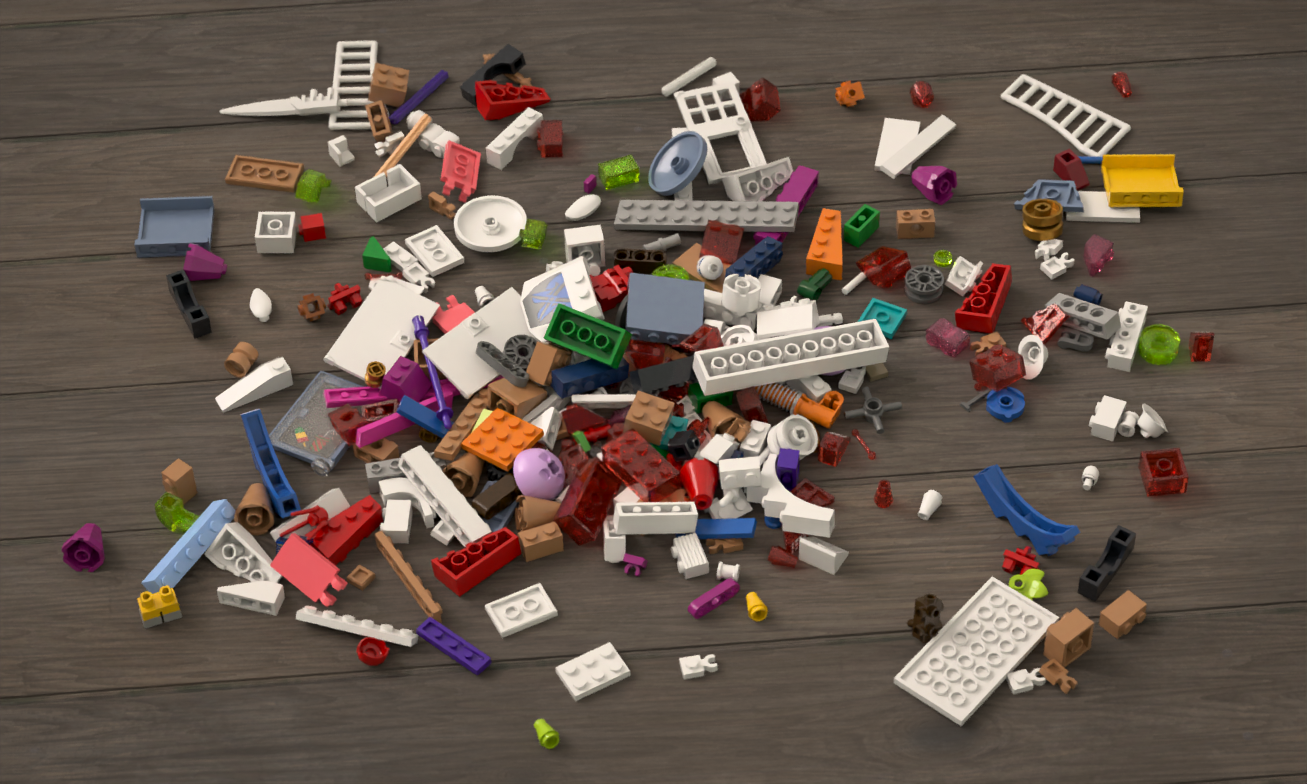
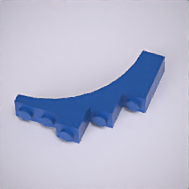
(267, 463)
(1024, 519)

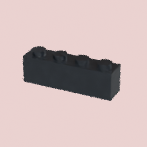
(663, 376)

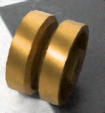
(1042, 219)

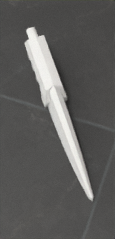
(294, 105)

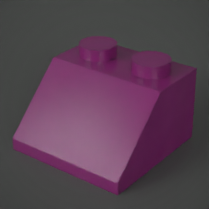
(405, 379)

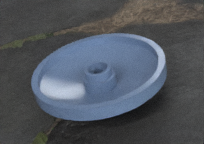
(677, 163)

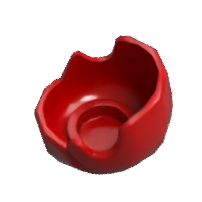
(372, 651)

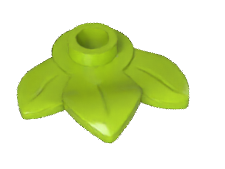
(1032, 585)

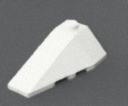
(758, 182)
(241, 554)

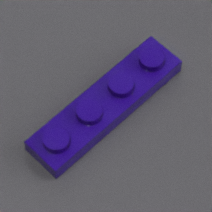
(453, 646)

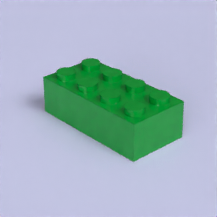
(587, 336)

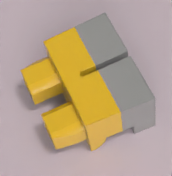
(162, 601)

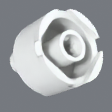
(741, 294)

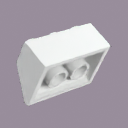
(787, 318)

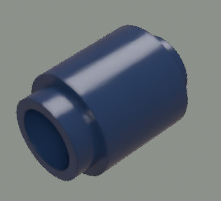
(1088, 294)

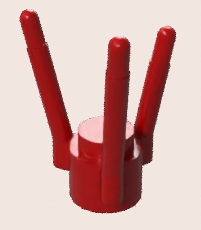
(317, 517)

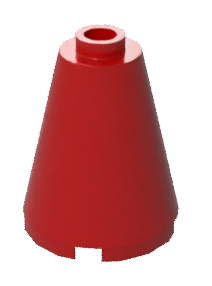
(700, 481)

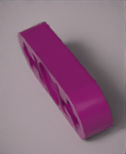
(713, 598)

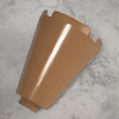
(720, 418)
(465, 473)
(255, 510)
(534, 512)

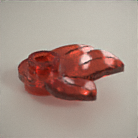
(699, 428)

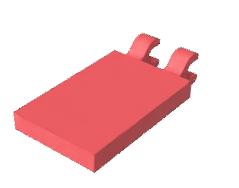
(460, 169)
(453, 316)
(308, 570)

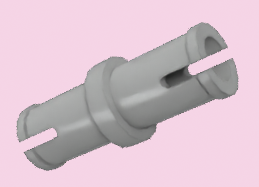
(663, 244)

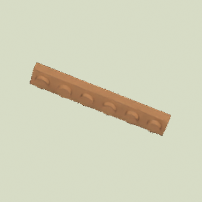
(463, 426)
(405, 573)

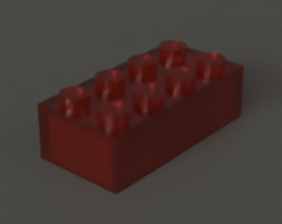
(641, 467)
(587, 501)

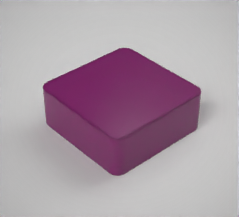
(590, 183)

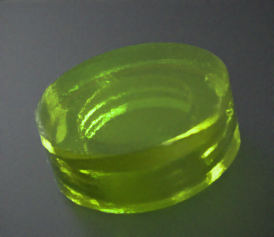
(942, 258)

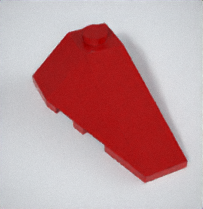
(500, 101)

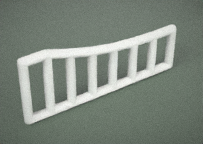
(372, 55)
(1065, 99)

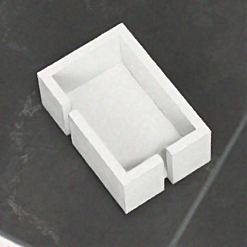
(383, 200)

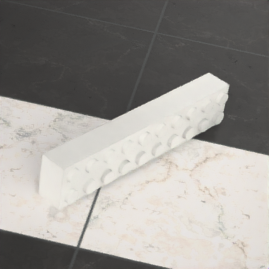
(790, 357)

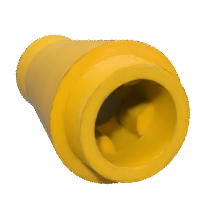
(756, 608)

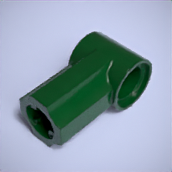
(813, 287)

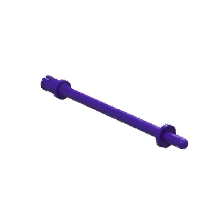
(444, 413)

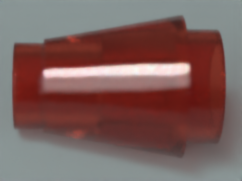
(1121, 83)
(883, 495)
(782, 557)

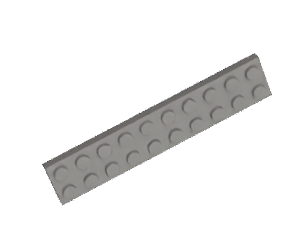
(694, 215)

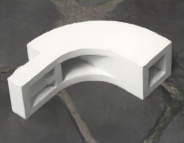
(404, 490)

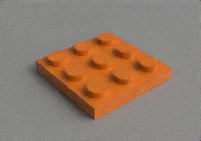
(502, 438)

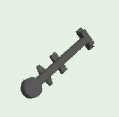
(966, 406)

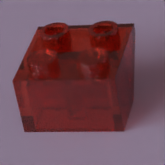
(761, 101)

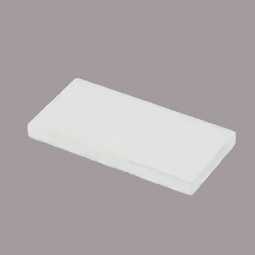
(894, 136)
(1097, 210)

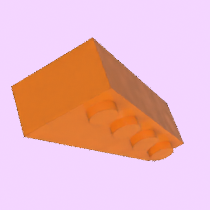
(826, 245)

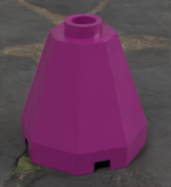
(935, 182)
(203, 264)
(84, 548)

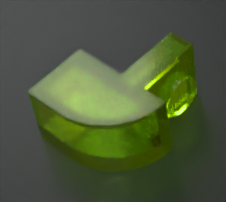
(311, 184)
(533, 234)
(172, 513)

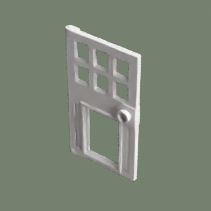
(721, 128)

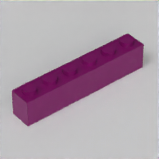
(798, 189)

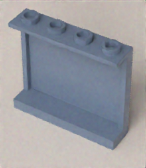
(172, 224)
(663, 308)

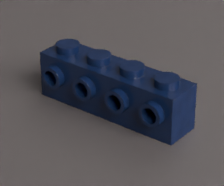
(758, 259)
(586, 377)

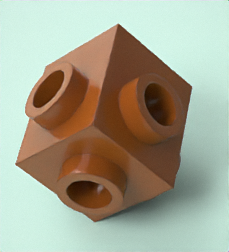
(318, 304)

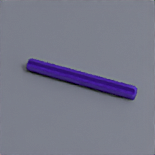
(418, 97)

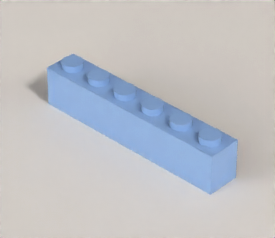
(190, 546)

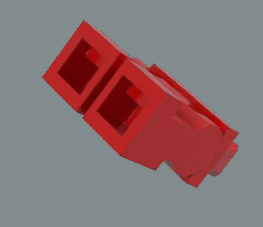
(611, 286)

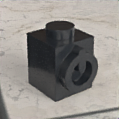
(683, 445)

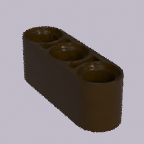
(640, 260)
(497, 497)

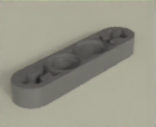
(502, 364)

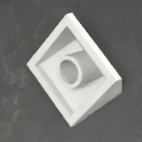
(821, 554)

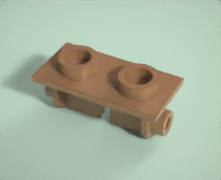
(739, 429)

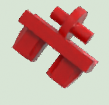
(343, 295)
(1021, 559)

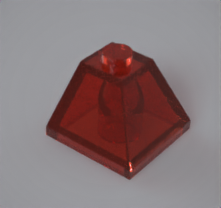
(644, 353)

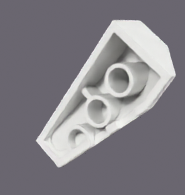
(258, 383)

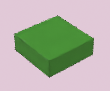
(581, 440)

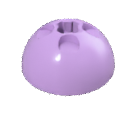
(539, 474)

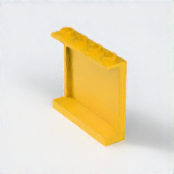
(1141, 181)

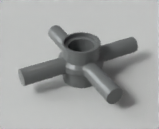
(873, 410)

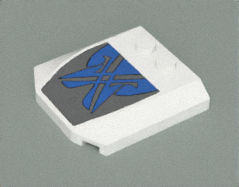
(563, 285)

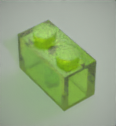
(618, 172)

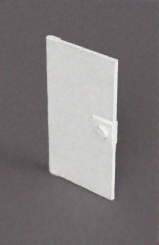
(380, 329)
(456, 350)

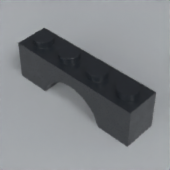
(506, 61)
(183, 295)
(1117, 550)

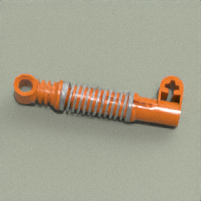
(799, 403)

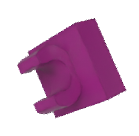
(636, 562)

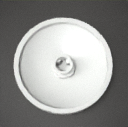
(489, 223)

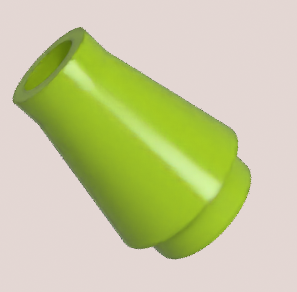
(547, 735)

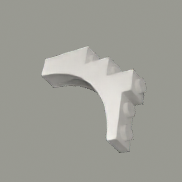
(793, 512)

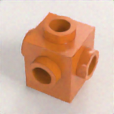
(849, 93)

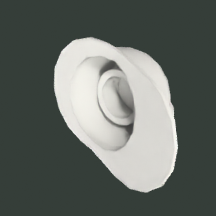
(1034, 355)
(1151, 423)

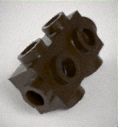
(926, 617)

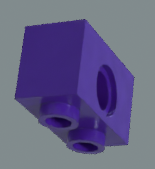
(788, 468)

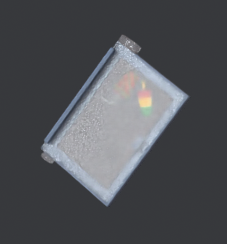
(307, 430)

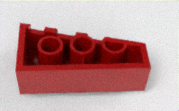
(986, 302)
(347, 530)
(477, 561)

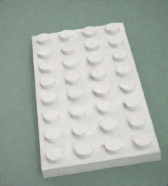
(975, 651)

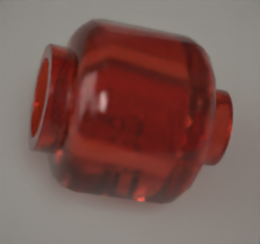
(921, 94)

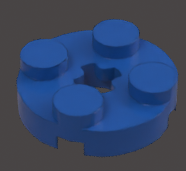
(1005, 412)

